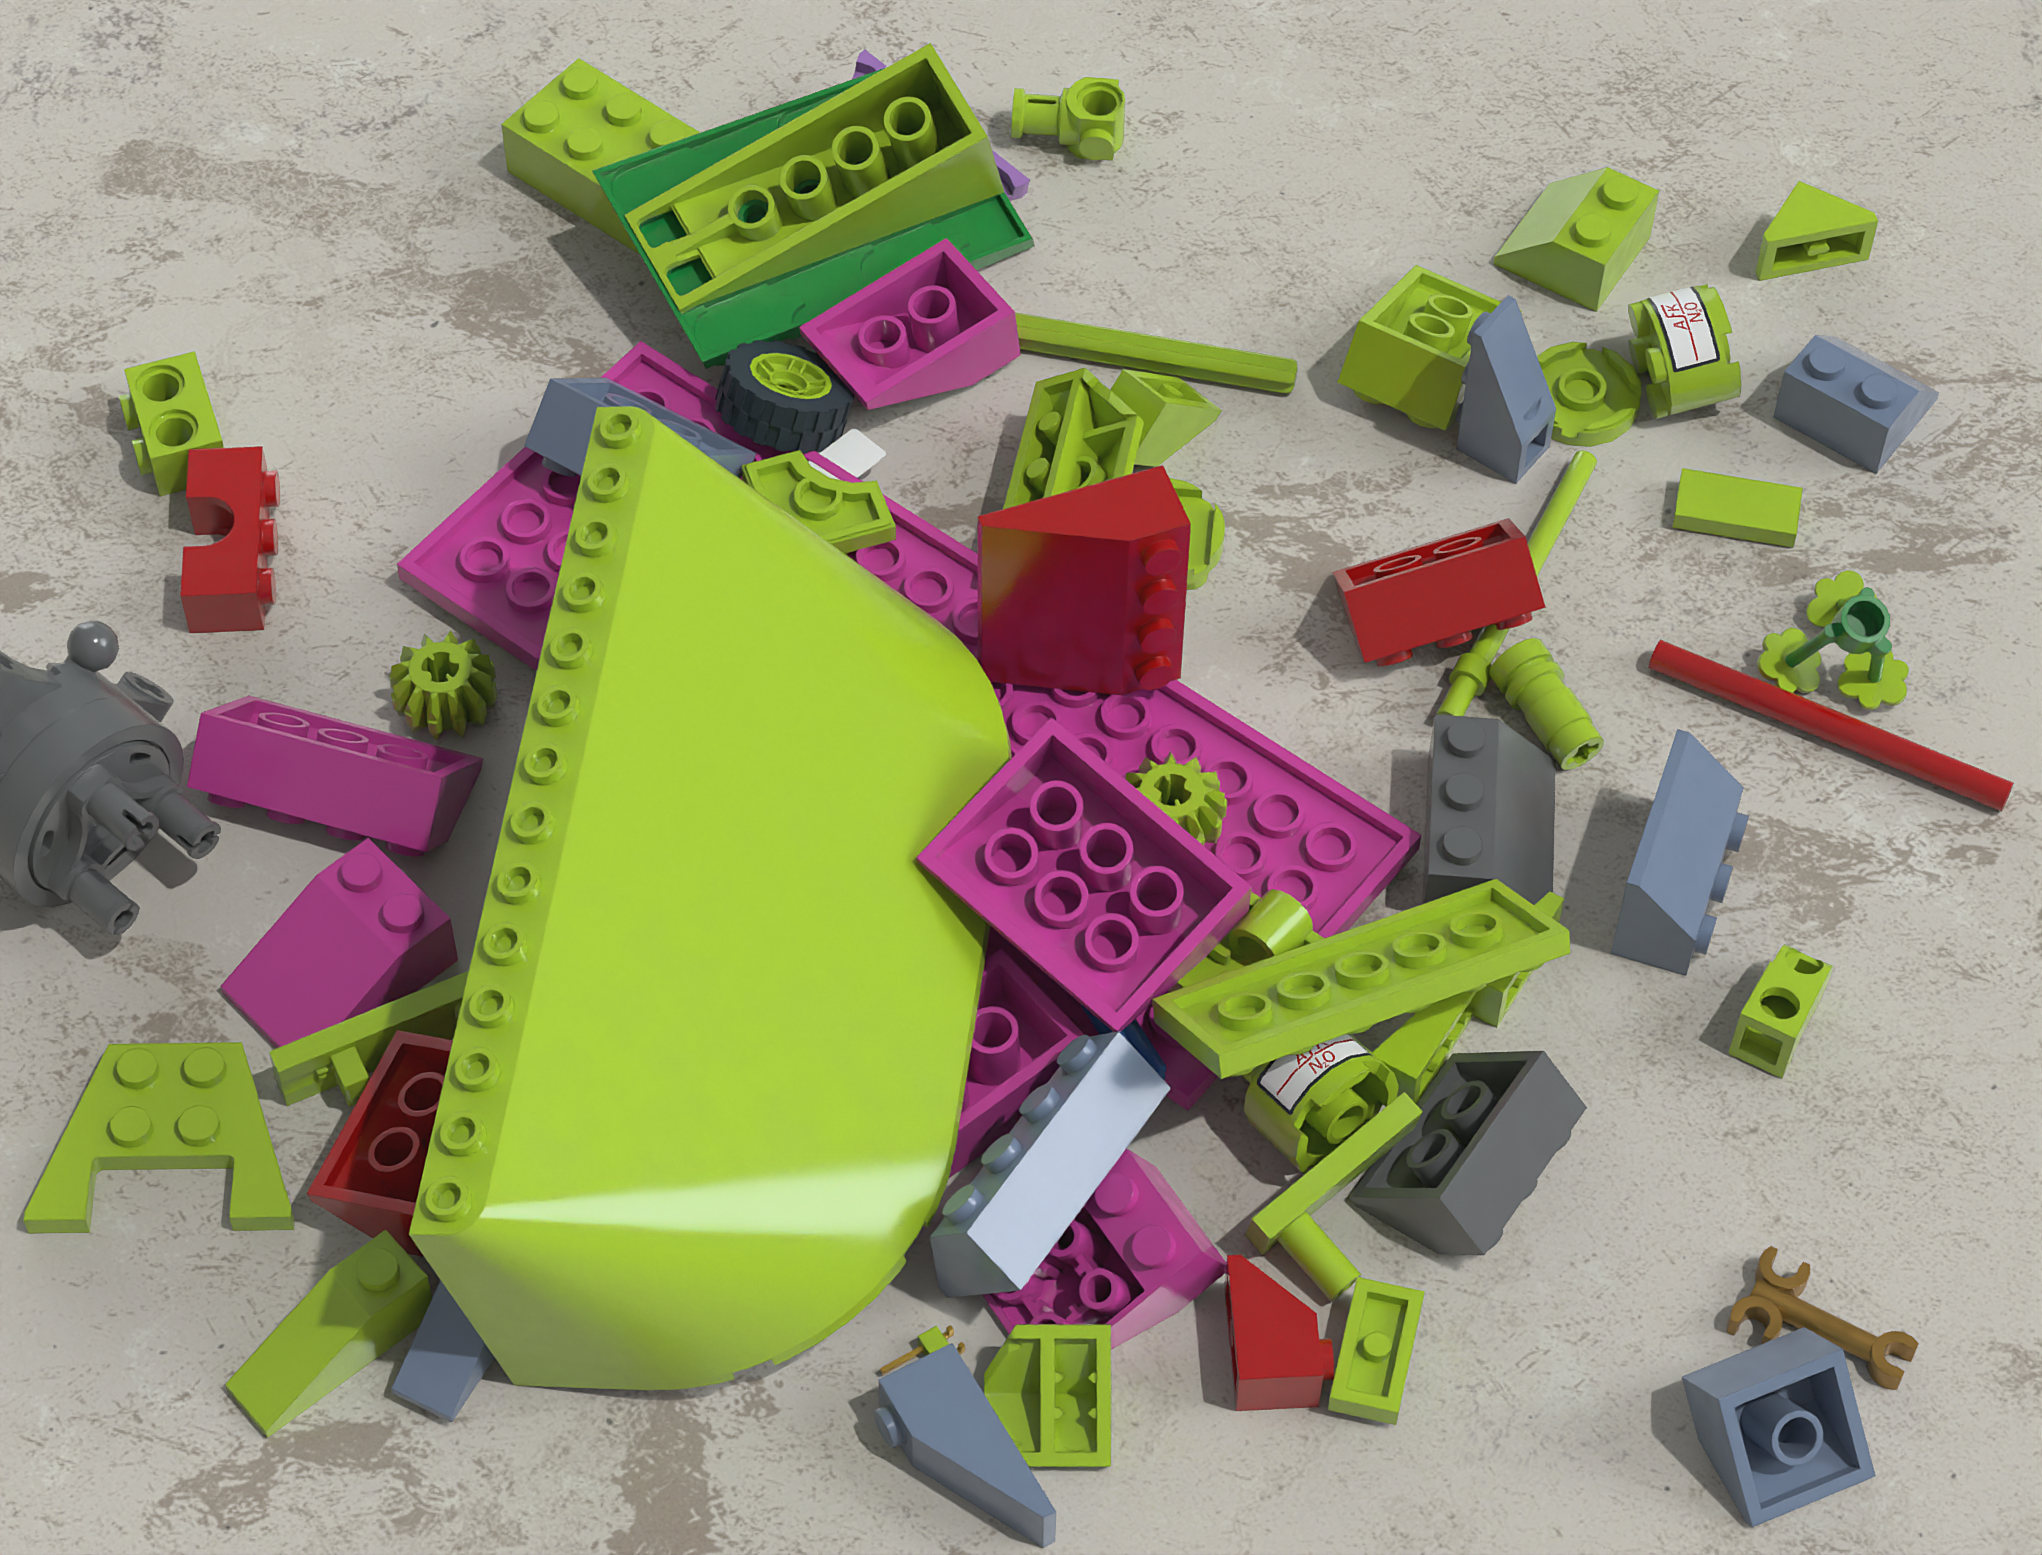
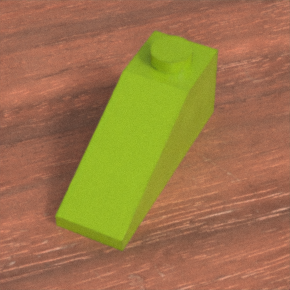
(333, 1333)

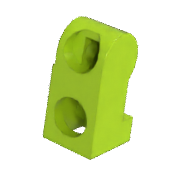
(1780, 1010)

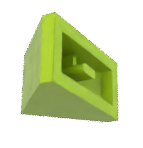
(1815, 234)

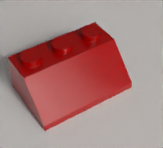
(1440, 592)
(383, 1147)

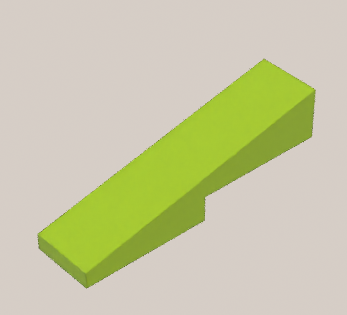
(1428, 1037)

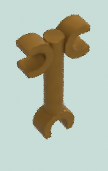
(1777, 1300)

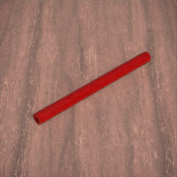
(1831, 725)

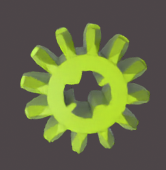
(443, 685)
(1184, 795)

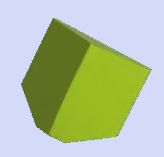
(1055, 1393)

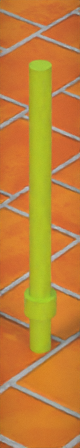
(1472, 669)

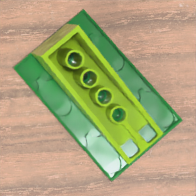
(812, 203)

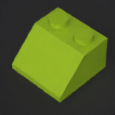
(1582, 235)

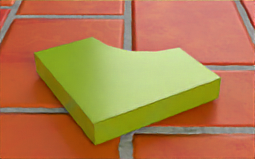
(837, 510)

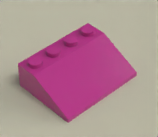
(1087, 877)

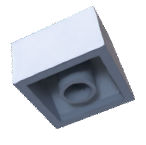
(1851, 401)
(1780, 1424)

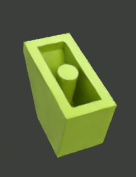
(1170, 413)

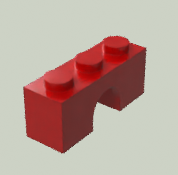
(229, 580)

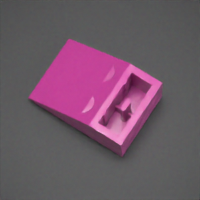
(1121, 1260)

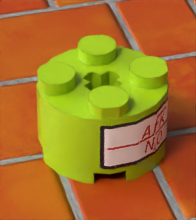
(1684, 350)
(1317, 1098)

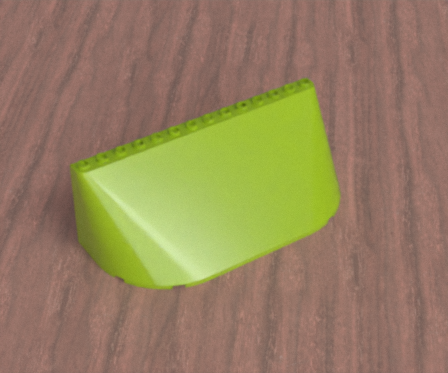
(706, 969)

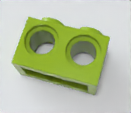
(173, 416)

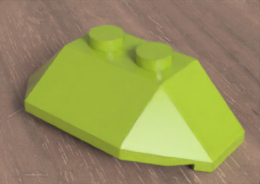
(1073, 438)

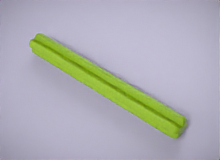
(1156, 353)

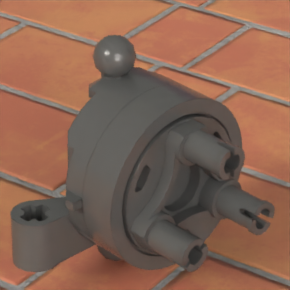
(87, 779)

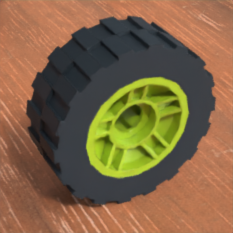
(783, 397)

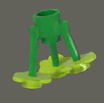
(1858, 626)

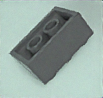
(1487, 810)
(1474, 1152)

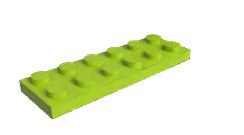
(1360, 978)

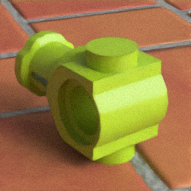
(1085, 117)

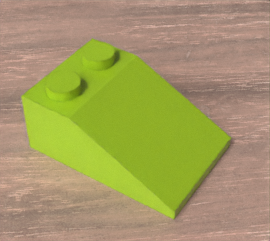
(1416, 347)

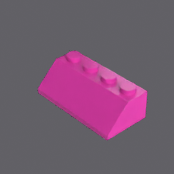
(331, 774)

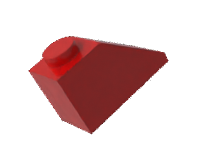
(1272, 1342)

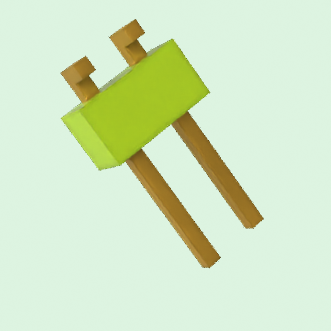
(928, 1343)

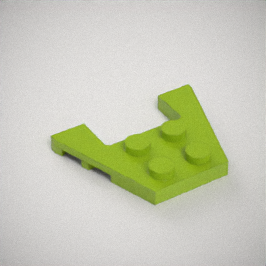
(163, 1112)

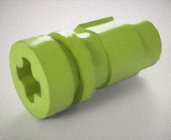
(1550, 708)

